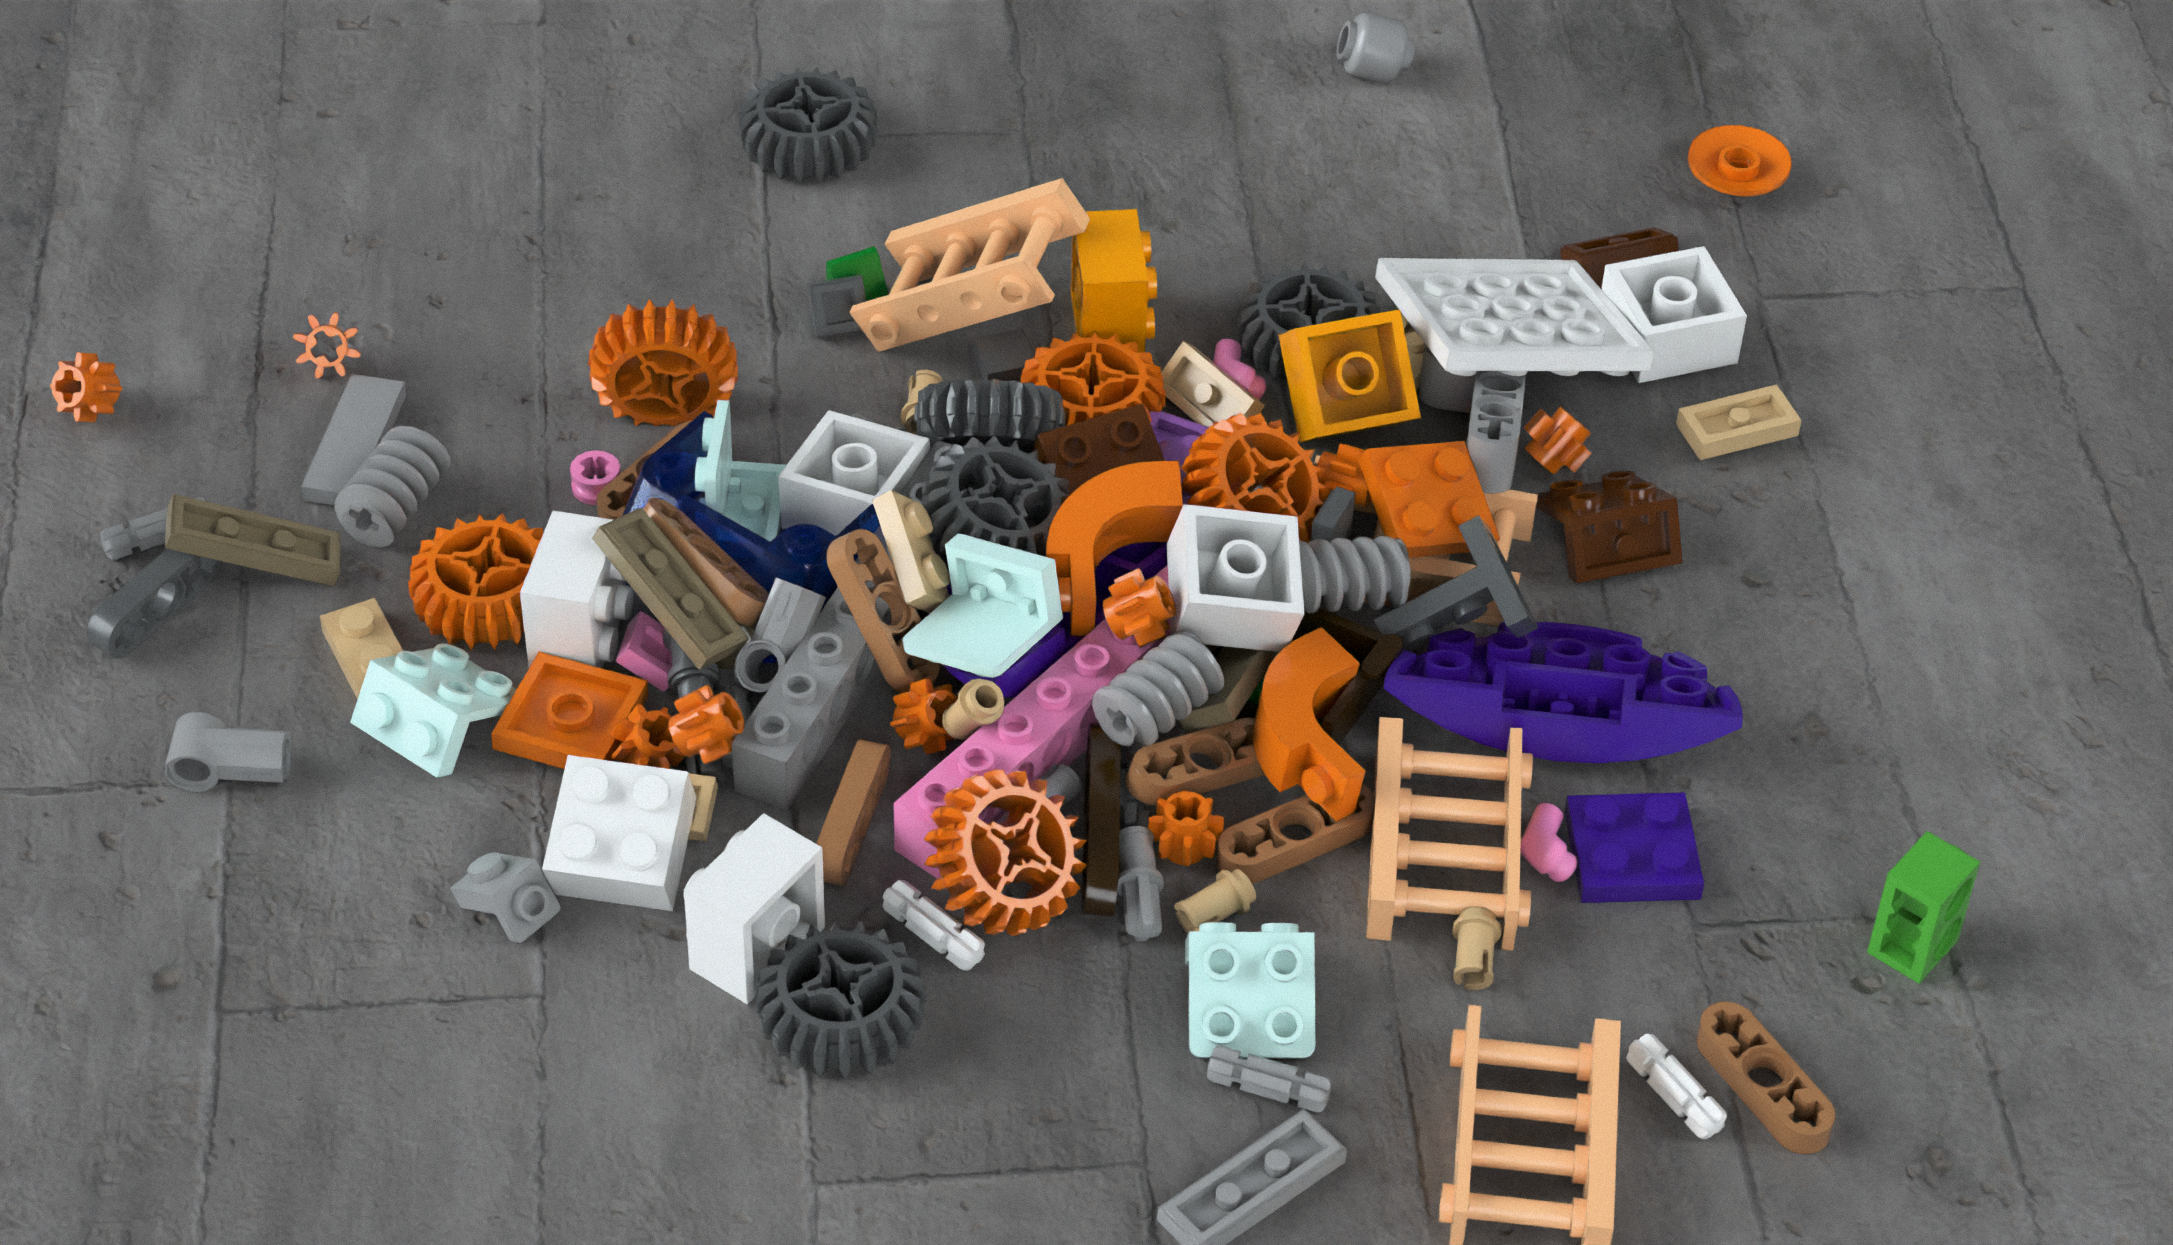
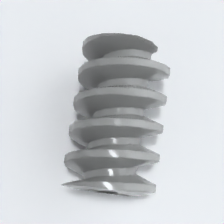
(391, 485)
(1356, 571)
(1158, 690)

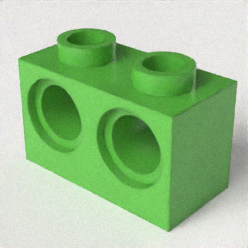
(1923, 906)

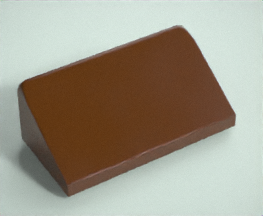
(1618, 248)

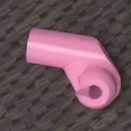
(1228, 357)
(1544, 848)

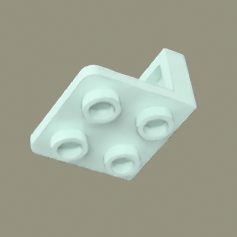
(736, 488)
(996, 609)
(425, 703)
(1251, 990)

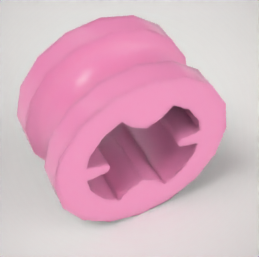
(593, 465)

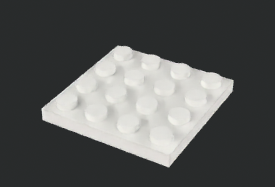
(1513, 316)

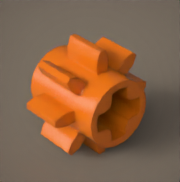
(323, 360)
(86, 387)
(1557, 440)
(1345, 472)
(1139, 607)
(920, 715)
(706, 724)
(646, 739)
(1186, 828)

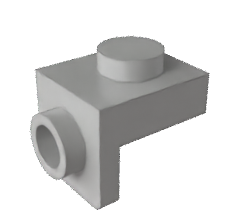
(510, 889)

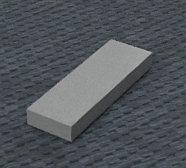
(356, 428)
(1253, 1183)

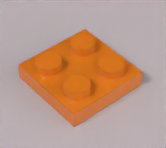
(1425, 495)
(566, 711)

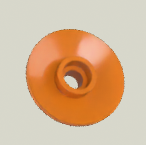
(1739, 160)

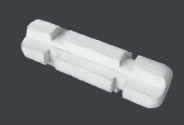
(933, 925)
(1676, 1086)

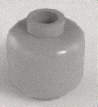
(1375, 47)

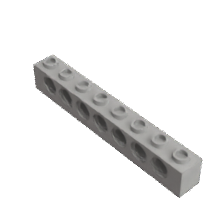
(814, 690)

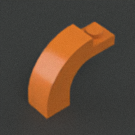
(1105, 514)
(1287, 738)

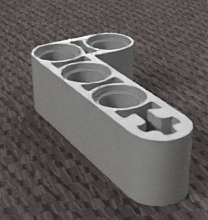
(1494, 419)

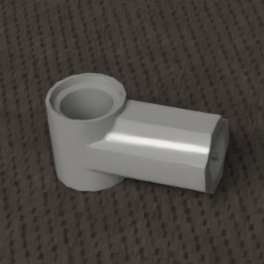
(781, 628)
(209, 751)

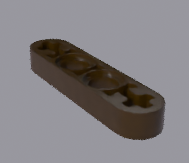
(1101, 824)

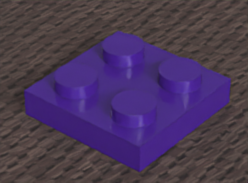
(1633, 847)

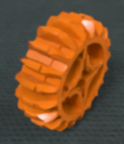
(662, 364)
(1109, 370)
(1250, 454)
(472, 580)
(984, 857)

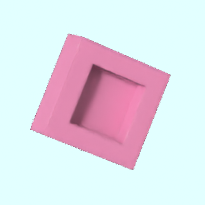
(645, 652)

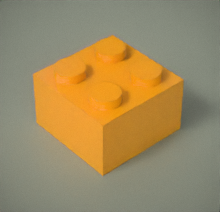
(1112, 278)
(1349, 375)

